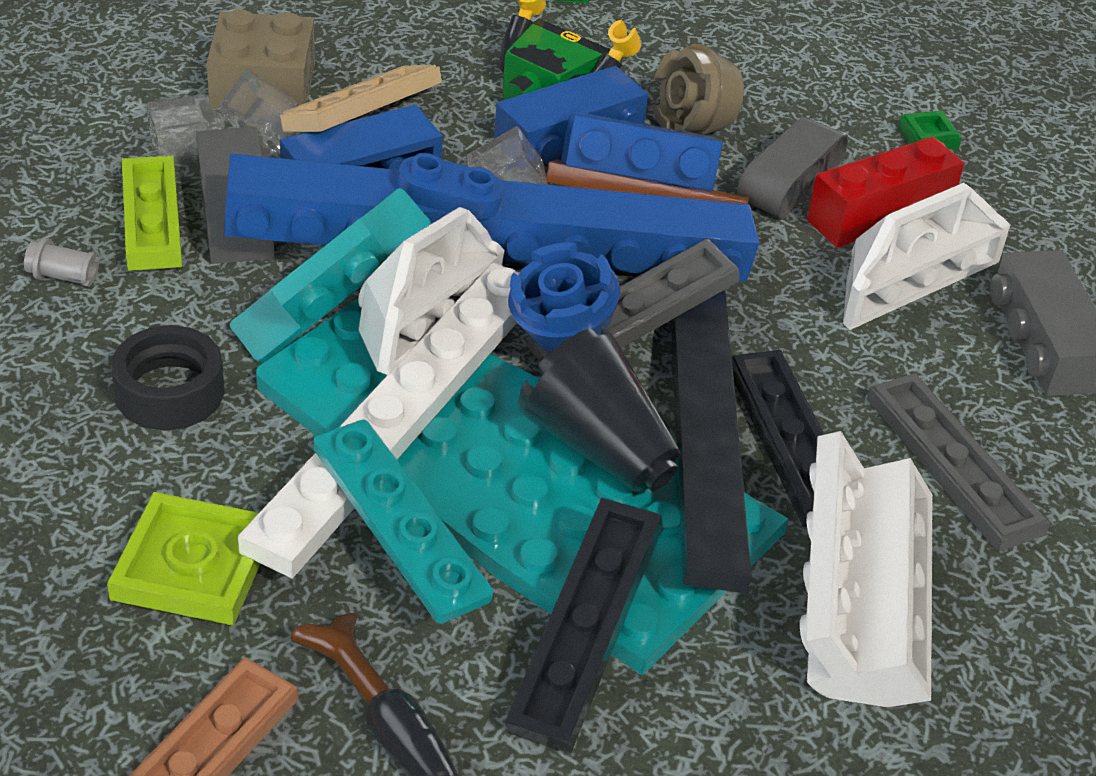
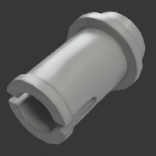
(61, 263)

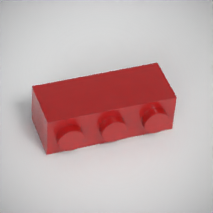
(862, 193)

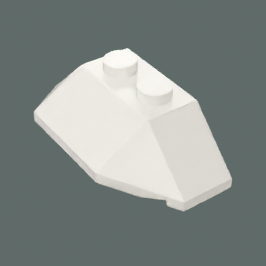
(921, 252)
(422, 284)

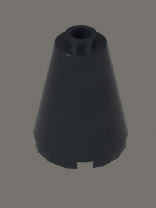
(601, 411)

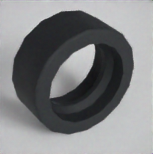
(170, 406)

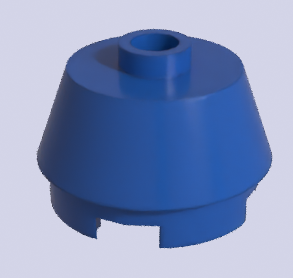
(563, 294)

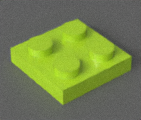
(186, 560)

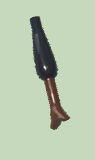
(391, 714)

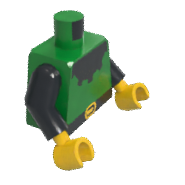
(545, 54)

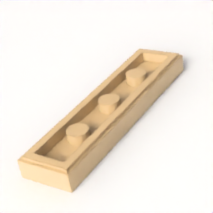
(360, 98)

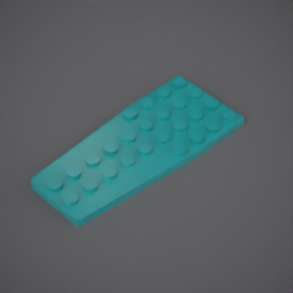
(507, 484)

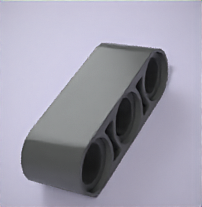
(789, 166)

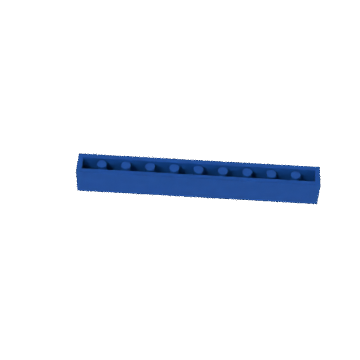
(631, 230)

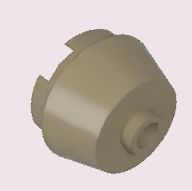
(698, 90)

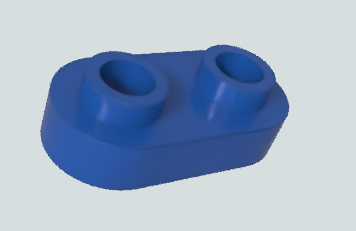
(451, 186)

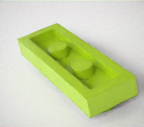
(151, 213)

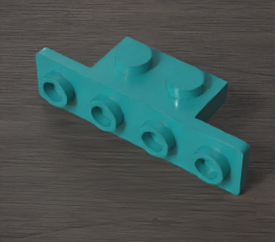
(327, 277)
(403, 521)

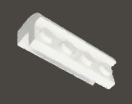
(868, 579)

